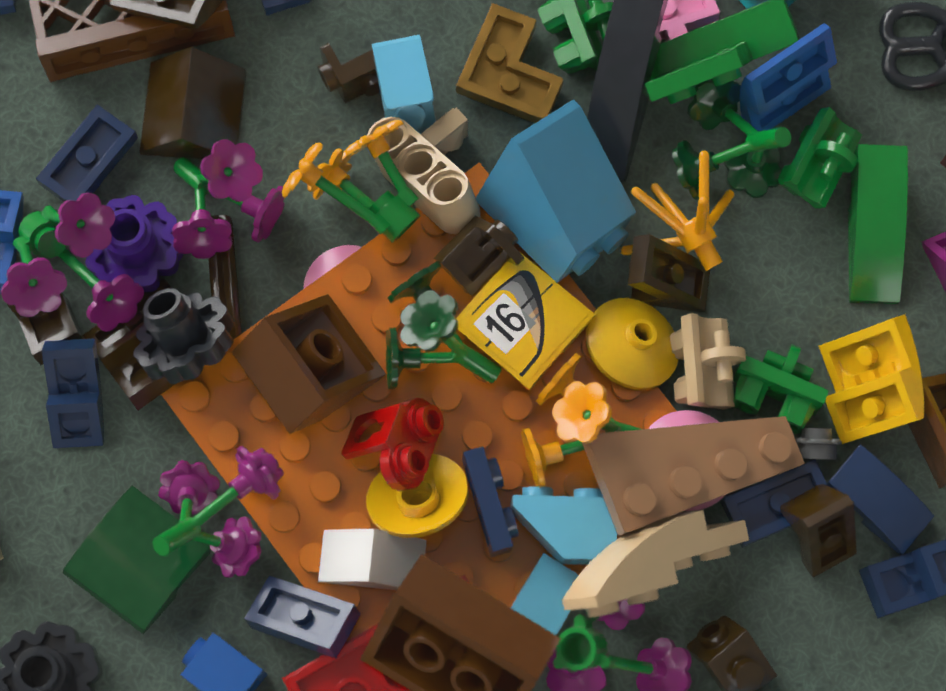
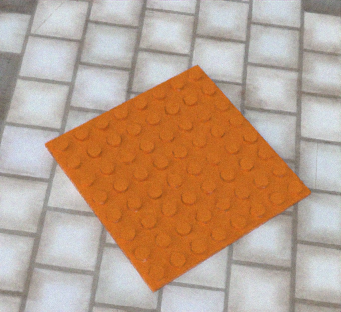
(330, 492)

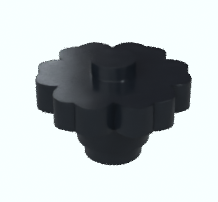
(182, 335)
(48, 661)

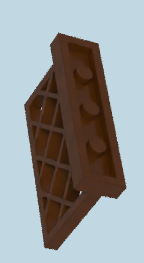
(114, 43)

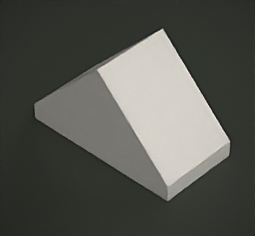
(367, 558)

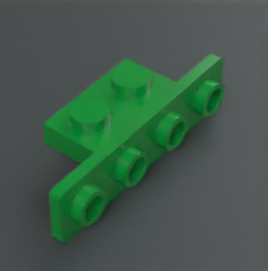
(720, 50)

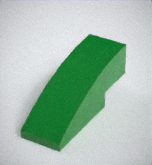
(877, 223)

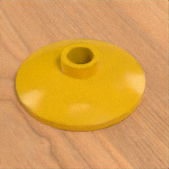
(624, 356)
(420, 509)

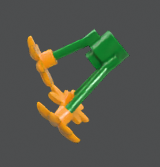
(389, 213)

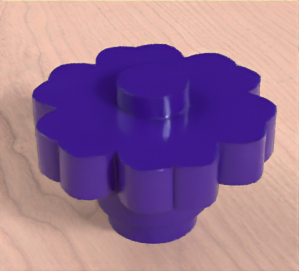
(139, 244)

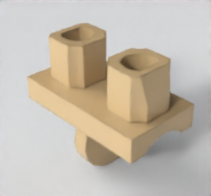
(707, 362)

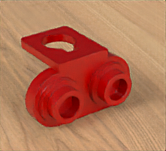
(404, 440)

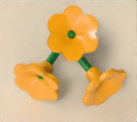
(579, 418)

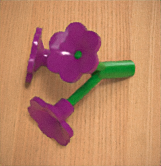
(226, 175)

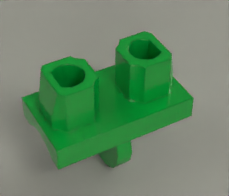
(584, 23)
(821, 159)
(781, 380)

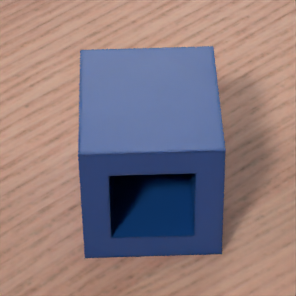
(220, 667)

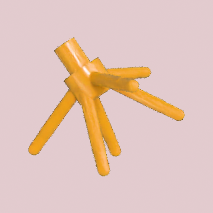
(693, 233)

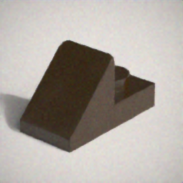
(667, 276)
(825, 527)

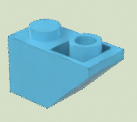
(567, 526)

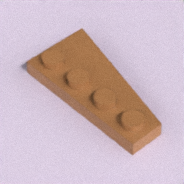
(679, 467)

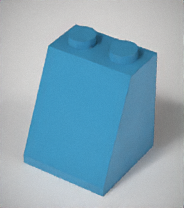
(559, 194)

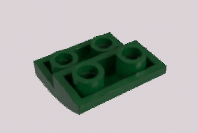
(122, 566)

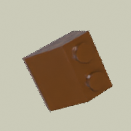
(307, 362)

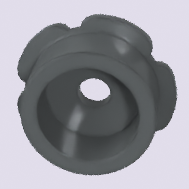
(817, 444)

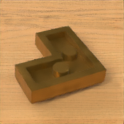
(496, 71)

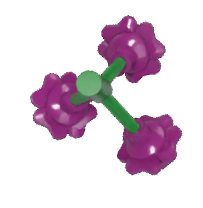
(193, 488)

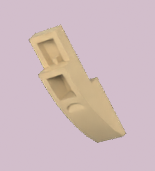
(648, 561)

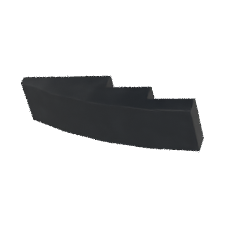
(619, 88)

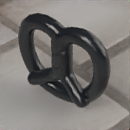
(913, 46)

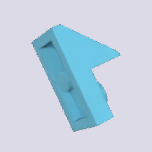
(405, 81)

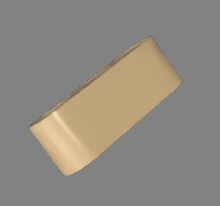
(439, 183)

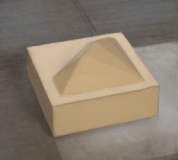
(448, 131)

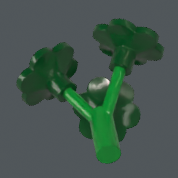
(751, 165)
(427, 326)

